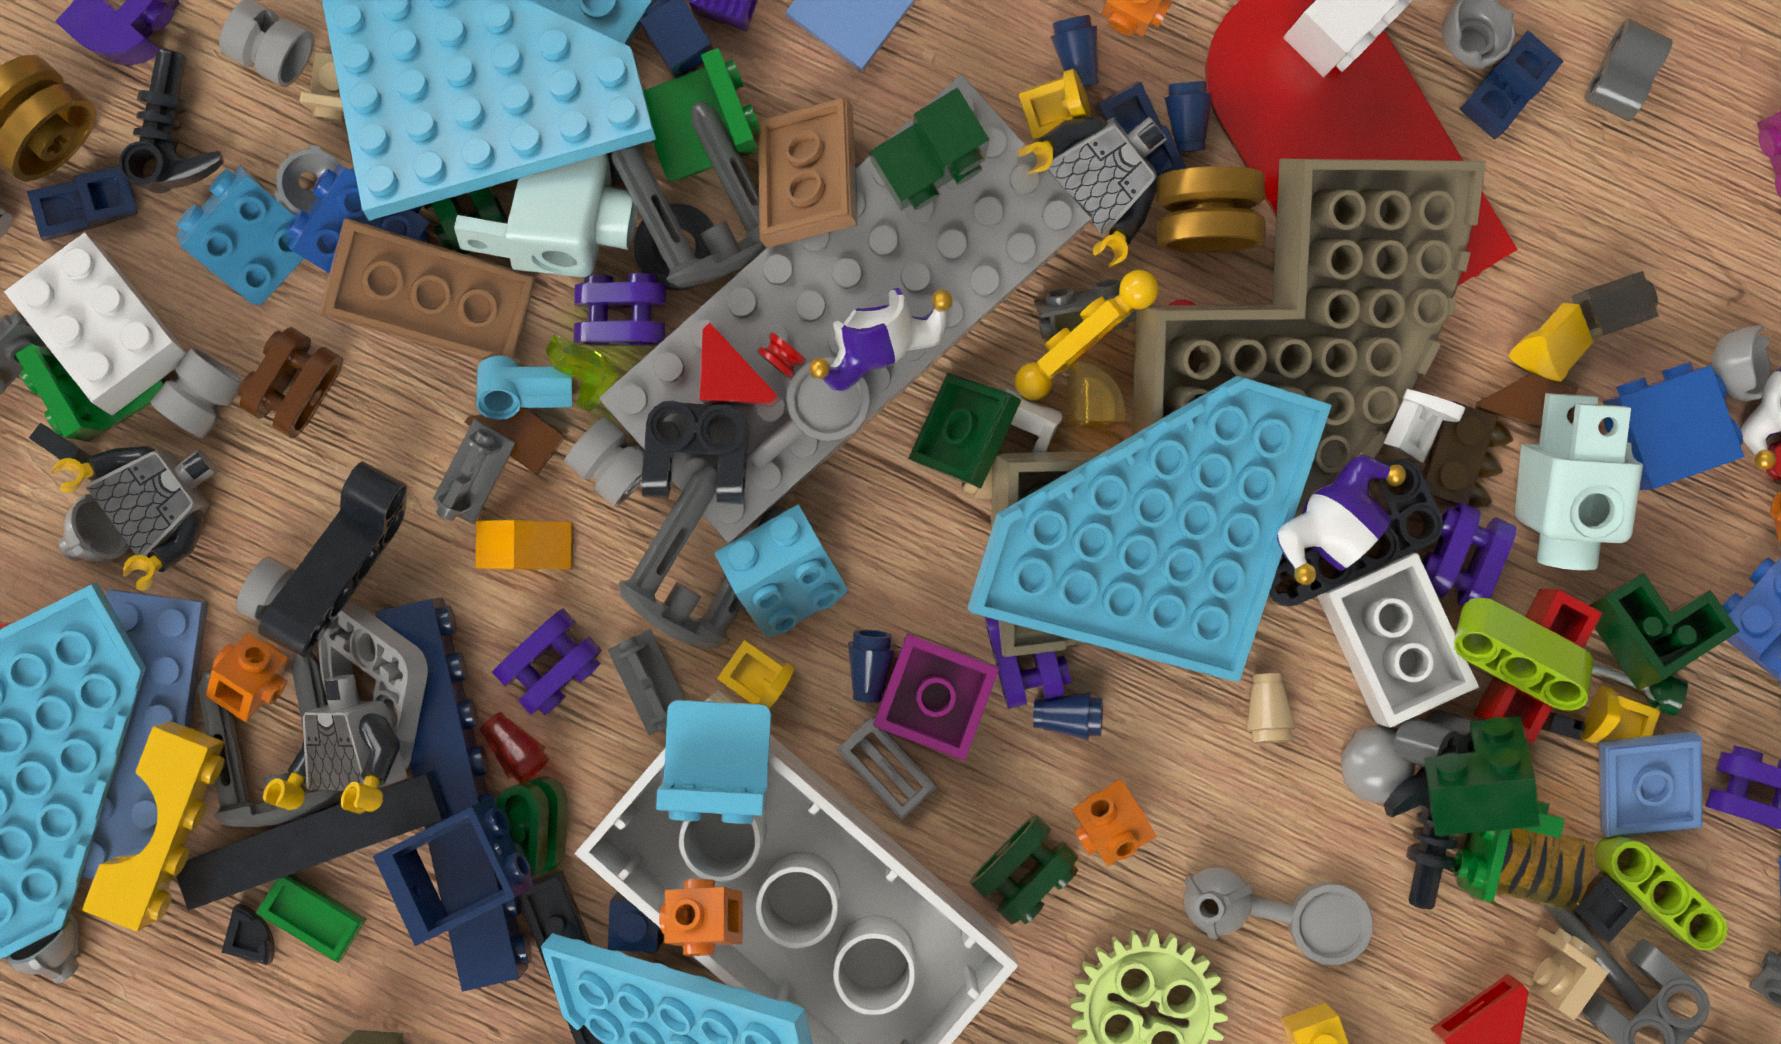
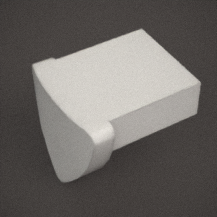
(1037, 420)
(1419, 423)

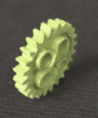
(1163, 970)

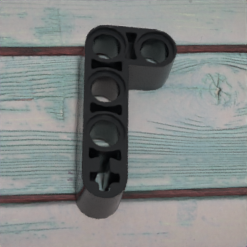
(1394, 542)
(339, 560)

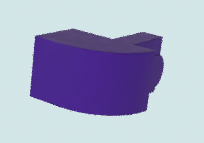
(118, 33)

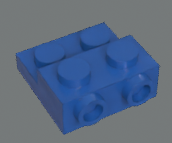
(1759, 618)

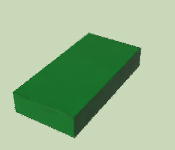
(311, 916)

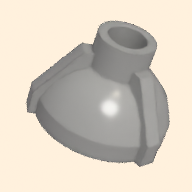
(290, 170)
(90, 534)
(1230, 894)
(50, 955)

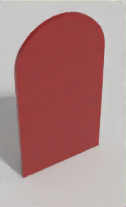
(1284, 109)

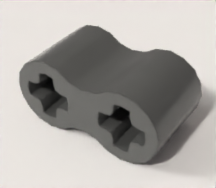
(1628, 69)
(1433, 737)

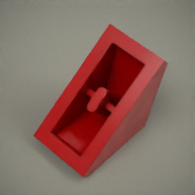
(728, 377)
(1489, 1017)

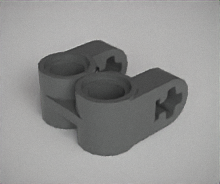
(1656, 1013)

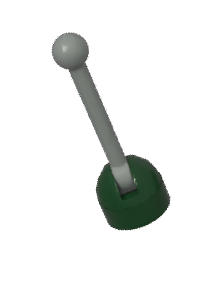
(1664, 696)

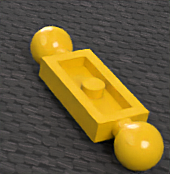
(1137, 291)

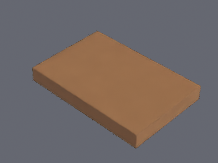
(807, 173)

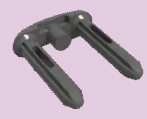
(663, 225)
(674, 614)
(232, 789)

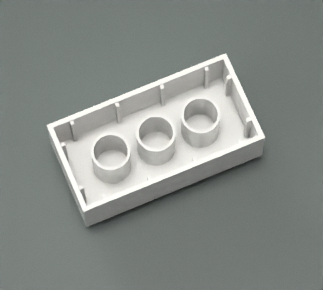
(828, 907)

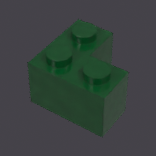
(937, 148)
(1652, 639)
(1487, 787)

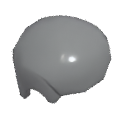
(1478, 32)
(1743, 362)
(1372, 765)

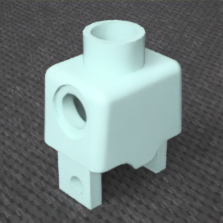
(557, 220)
(1577, 482)

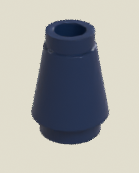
(1077, 47)
(1189, 114)
(869, 663)
(1070, 715)

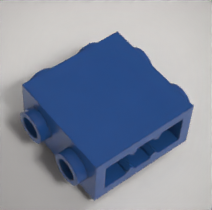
(317, 231)
(1678, 424)

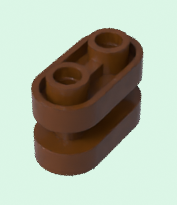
(264, 389)

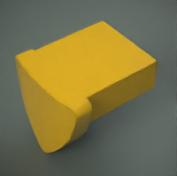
(1054, 102)
(1555, 345)
(756, 675)
(1618, 718)

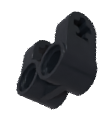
(699, 418)

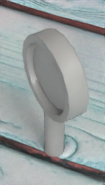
(817, 413)
(1325, 921)

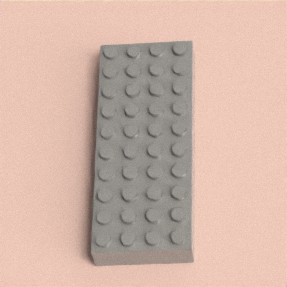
(970, 240)

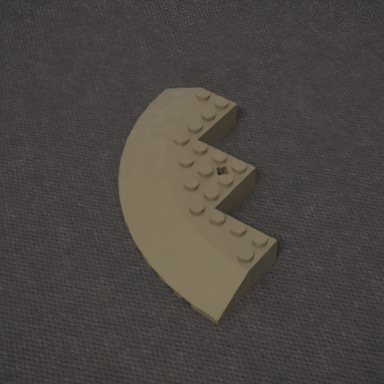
(1353, 320)

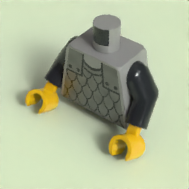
(1103, 173)
(148, 500)
(343, 749)

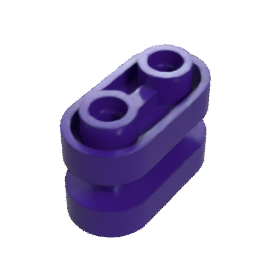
(601, 294)
(1486, 565)
(1049, 671)
(545, 692)
(1747, 766)

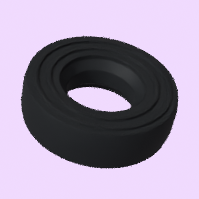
(648, 254)

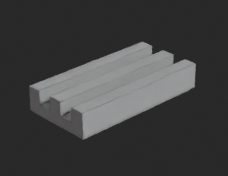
(915, 798)

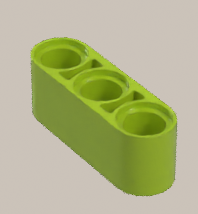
(1524, 654)
(1680, 901)

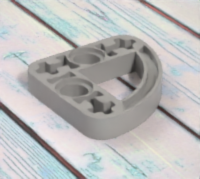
(396, 682)

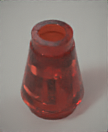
(514, 748)

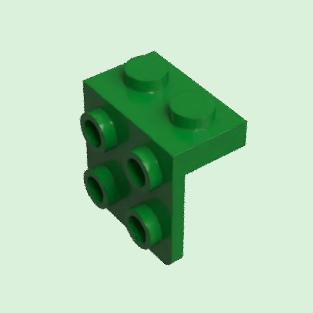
(670, 114)
(68, 407)
(1483, 855)

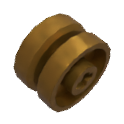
(39, 118)
(1211, 209)

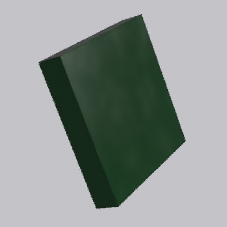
(964, 429)

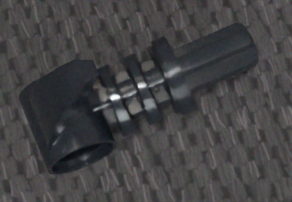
(156, 136)
(1431, 852)

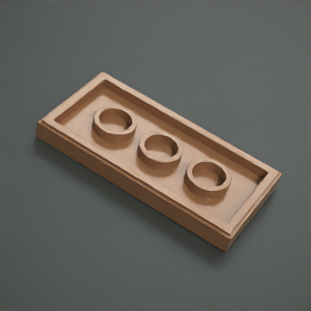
(425, 293)

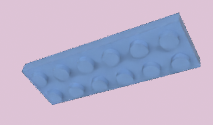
(170, 642)

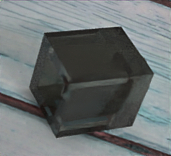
(1618, 304)

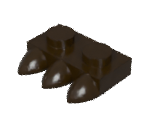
(1461, 457)

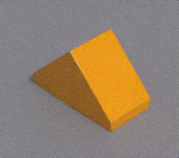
(523, 544)

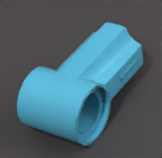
(507, 387)

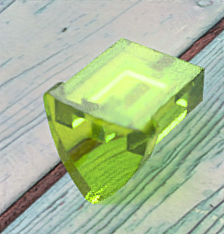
(589, 366)

